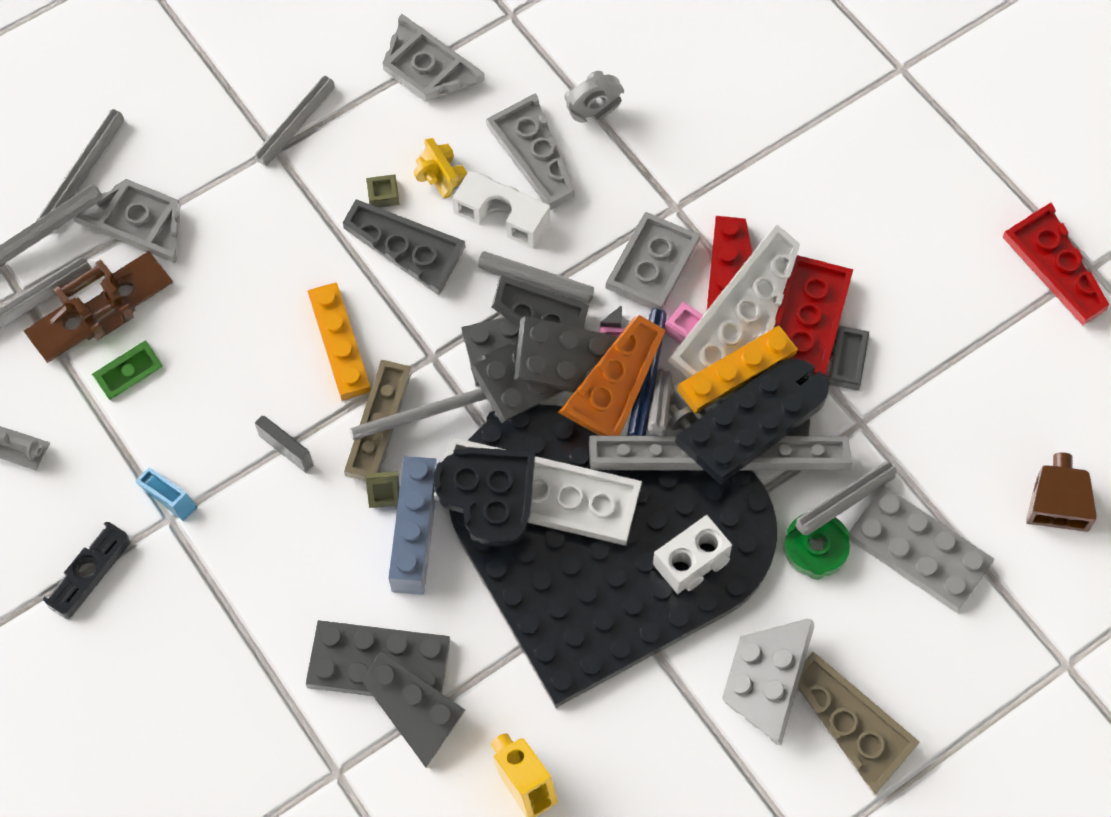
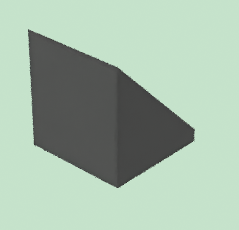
(613, 319)

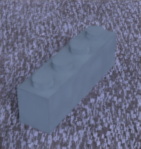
(413, 526)

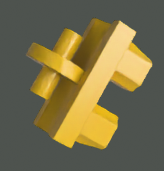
(435, 168)

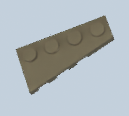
(861, 728)

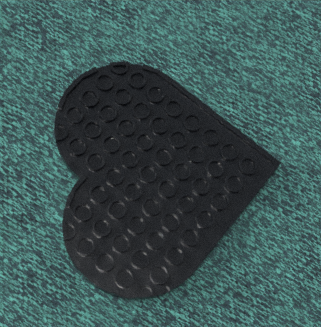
(602, 606)

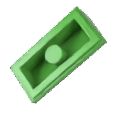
(127, 370)

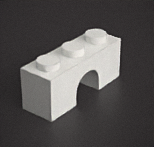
(481, 196)

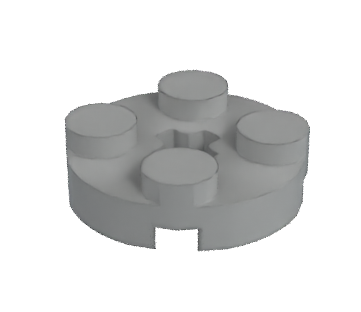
(594, 97)

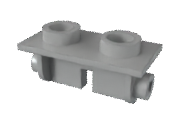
(22, 448)

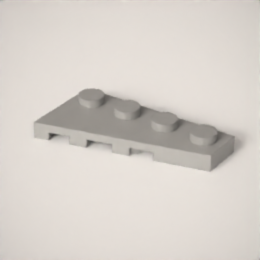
(529, 143)

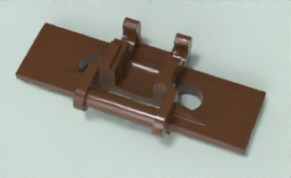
(101, 313)

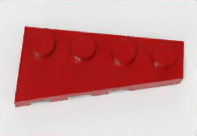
(729, 253)
(1050, 254)

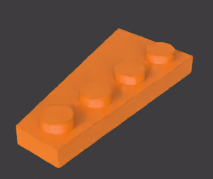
(613, 384)

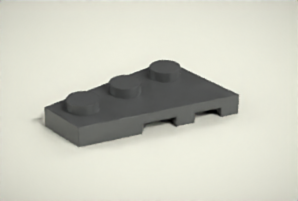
(414, 706)

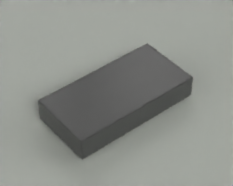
(848, 358)
(284, 443)

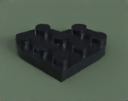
(490, 490)

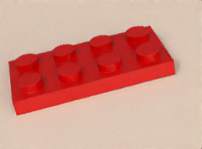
(813, 308)

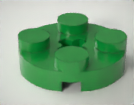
(818, 563)

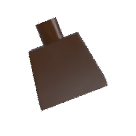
(1062, 496)

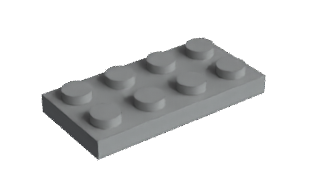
(920, 548)

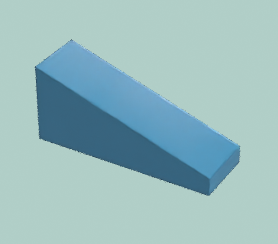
(167, 493)

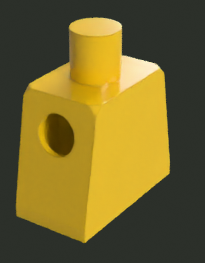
(524, 775)

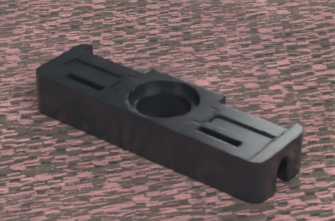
(75, 589)

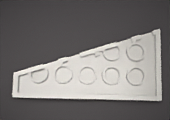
(743, 308)

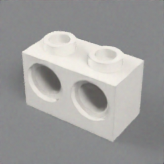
(686, 549)

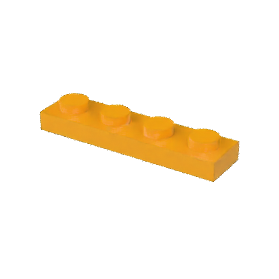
(339, 341)
(736, 369)

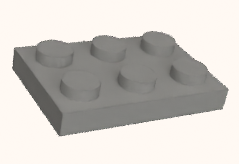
(652, 261)

